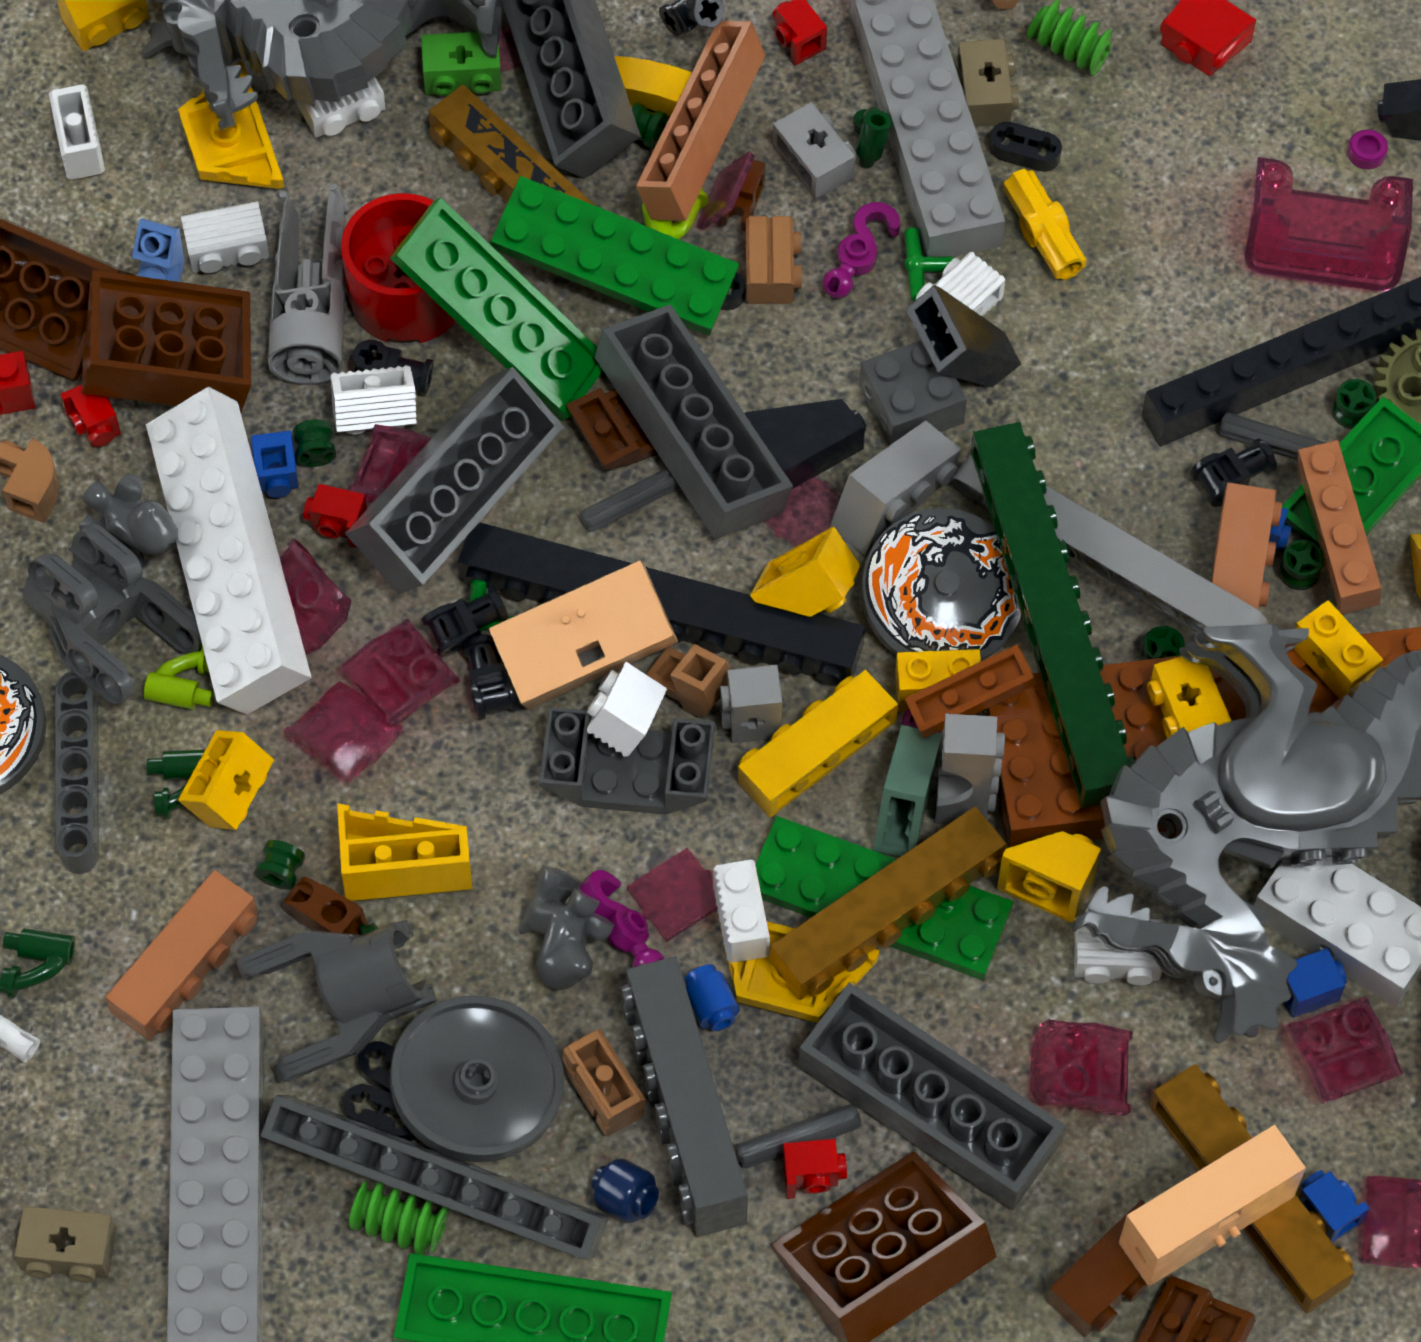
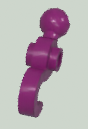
(859, 251)
(630, 926)

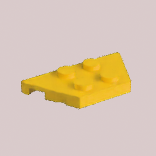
(234, 154)
(761, 985)

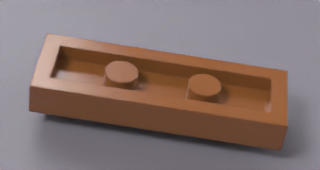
(971, 690)

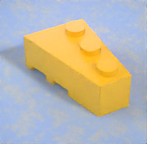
(400, 856)

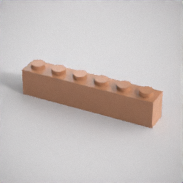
(701, 121)

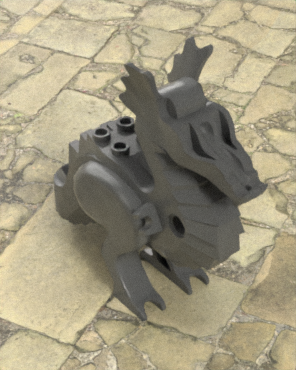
(302, 45)
(1259, 792)

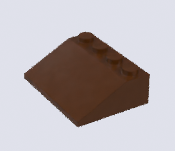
(45, 298)
(165, 340)
(885, 1250)

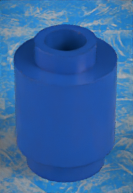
(711, 998)

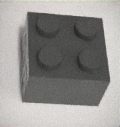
(908, 390)

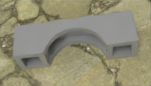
(969, 766)

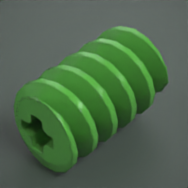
(1071, 37)
(398, 1218)

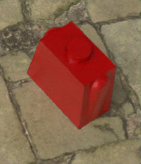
(1206, 33)

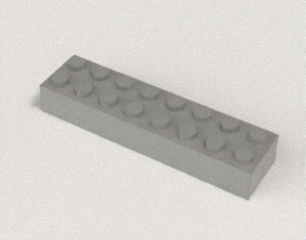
(929, 126)
(216, 1176)

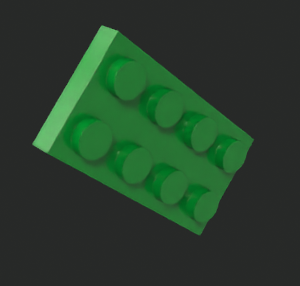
(1381, 464)

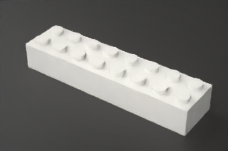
(228, 552)

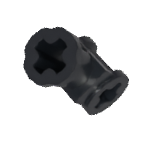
(687, 14)
(392, 357)
(1229, 467)
(464, 620)
(489, 682)

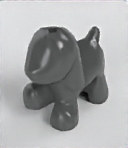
(134, 523)
(565, 926)

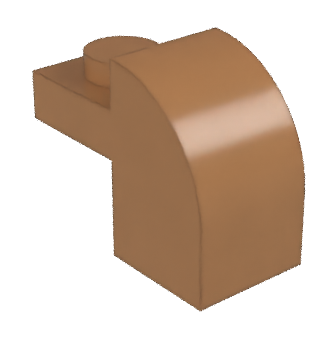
(32, 479)
(691, 677)

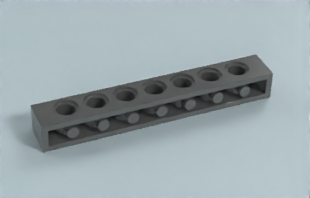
(435, 1176)

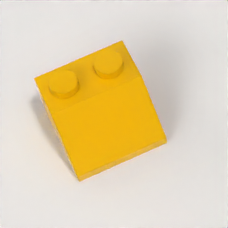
(98, 20)
(809, 576)
(1051, 873)

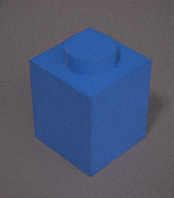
(1315, 983)

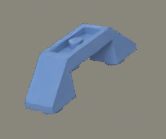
(159, 251)

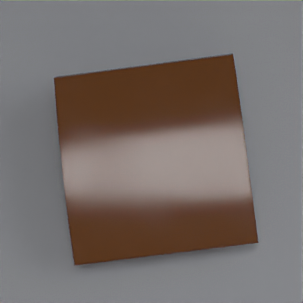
(610, 429)
(1193, 1315)

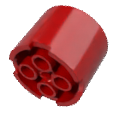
(378, 291)

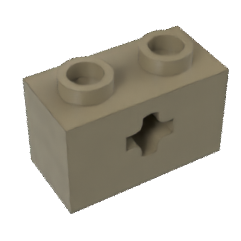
(985, 80)
(48, 1229)

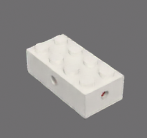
(1354, 917)

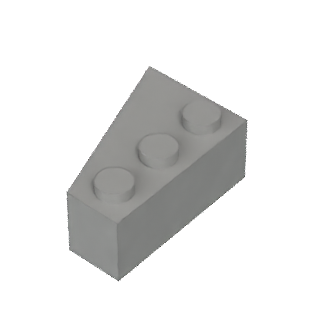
(894, 485)

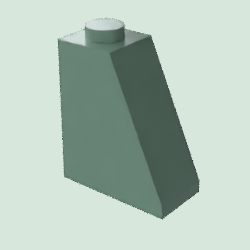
(906, 791)

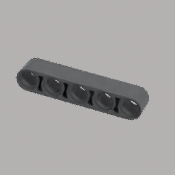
(79, 789)

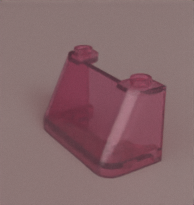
(1326, 234)

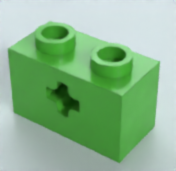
(456, 61)

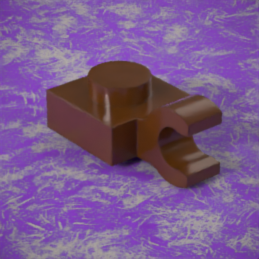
(749, 194)

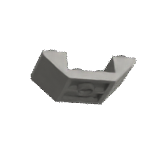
(657, 778)

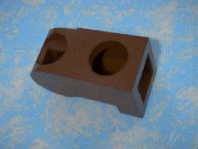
(323, 908)

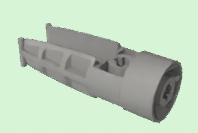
(303, 337)

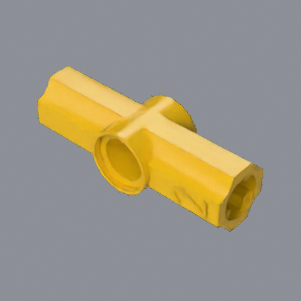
(1044, 224)

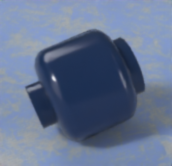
(625, 1191)

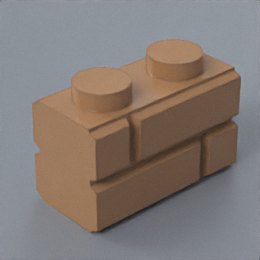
(770, 260)
(603, 1082)

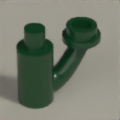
(873, 129)
(174, 766)
(50, 947)

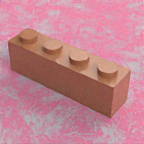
(1339, 527)
(1244, 542)
(182, 956)

